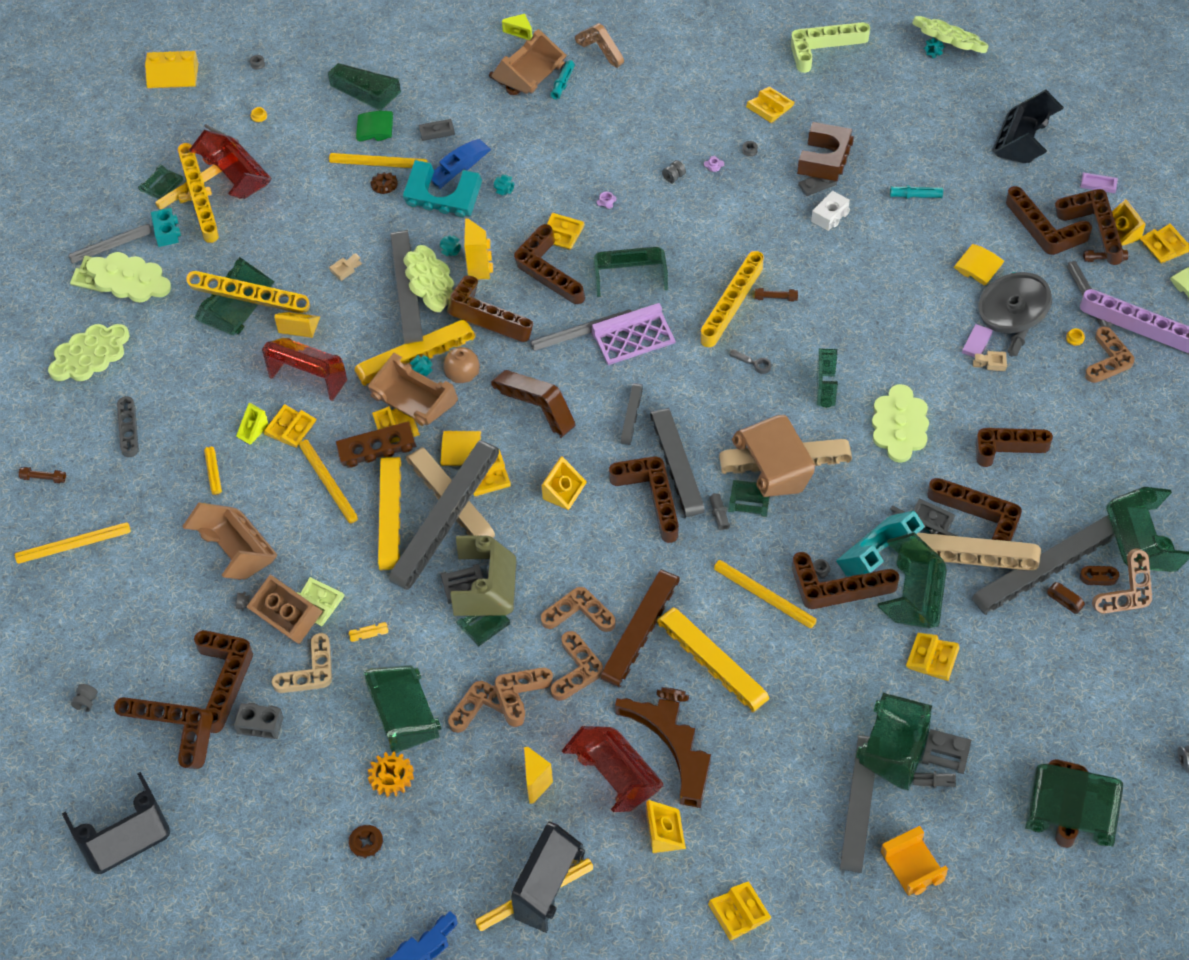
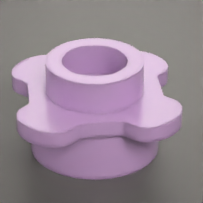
(714, 164)
(606, 199)

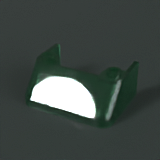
(629, 258)
(1135, 529)
(923, 583)

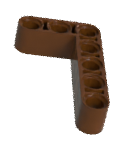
(1094, 203)
(1039, 227)
(529, 261)
(466, 307)
(539, 394)
(652, 471)
(964, 499)
(841, 586)
(228, 676)
(171, 714)

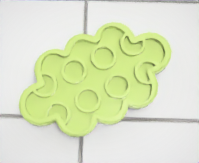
(950, 34)
(128, 277)
(429, 277)
(89, 352)
(900, 423)

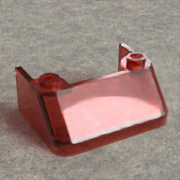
(232, 161)
(307, 359)
(617, 763)

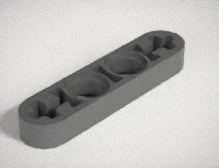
(631, 413)
(127, 427)

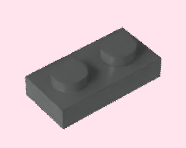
(436, 129)
(814, 185)

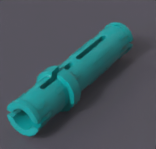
(560, 83)
(921, 192)

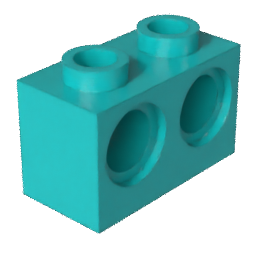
(165, 227)

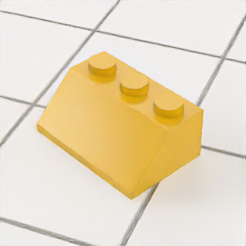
(171, 69)
(477, 252)

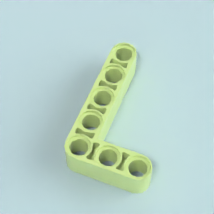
(828, 36)

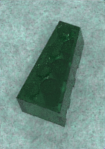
(364, 85)

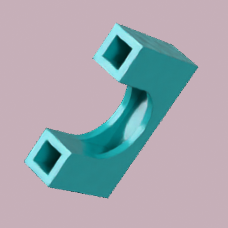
(459, 202)
(865, 554)

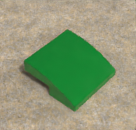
(374, 125)

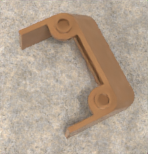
(235, 536)

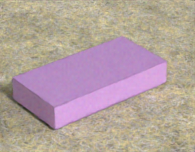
(1094, 182)
(977, 340)

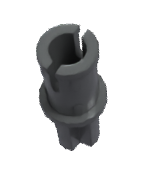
(1017, 341)
(719, 511)
(934, 779)

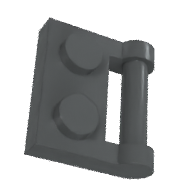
(462, 584)
(947, 745)

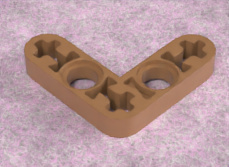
(603, 40)
(1115, 357)
(1131, 594)
(578, 604)
(582, 671)
(512, 691)
(478, 700)

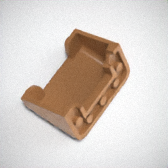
(530, 64)
(411, 391)
(779, 455)

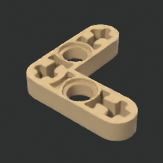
(316, 671)

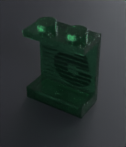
(826, 367)

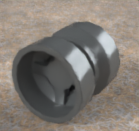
(674, 171)
(84, 696)

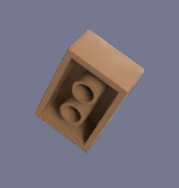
(284, 609)

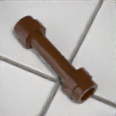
(1090, 255)
(792, 295)
(27, 473)

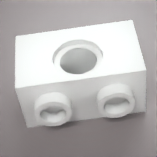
(830, 211)

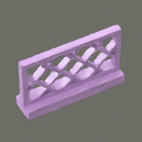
(630, 320)

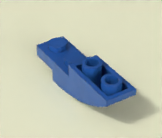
(459, 159)
(430, 943)

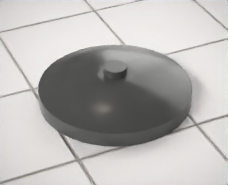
(1015, 302)

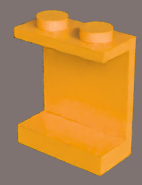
(913, 862)

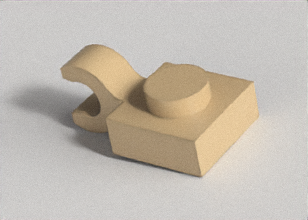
(344, 268)
(993, 360)

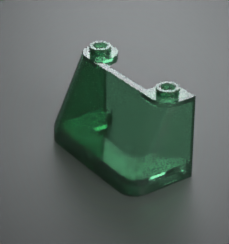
(229, 313)
(401, 706)
(896, 739)
(1075, 802)

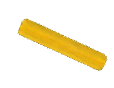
(212, 469)

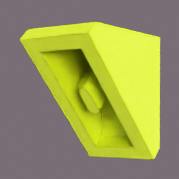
(517, 26)
(252, 424)

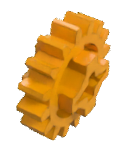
(385, 781)

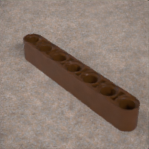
(639, 627)

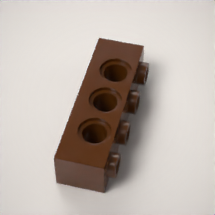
(366, 441)

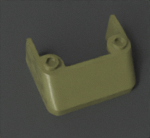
(488, 595)

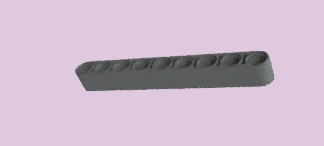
(407, 299)
(444, 515)
(1050, 562)

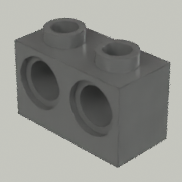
(257, 725)

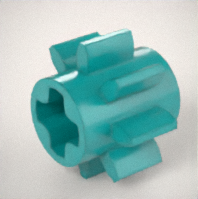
(930, 50)
(504, 184)
(450, 245)
(422, 365)

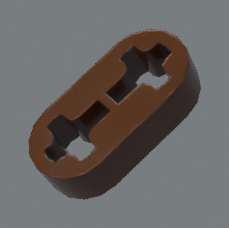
(1099, 575)
(1066, 597)

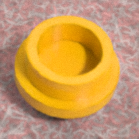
(258, 114)
(1075, 337)

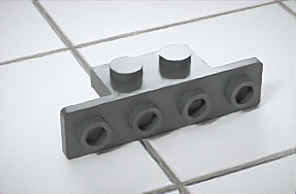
(932, 516)

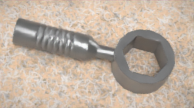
(747, 359)

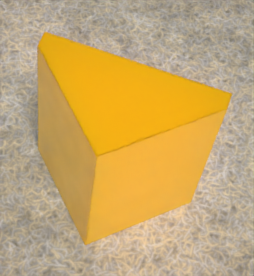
(1128, 223)
(296, 324)
(562, 484)
(538, 774)
(664, 827)

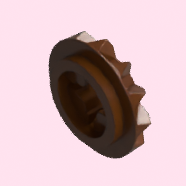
(389, 186)
(672, 694)
(365, 832)

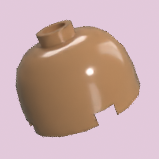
(461, 365)

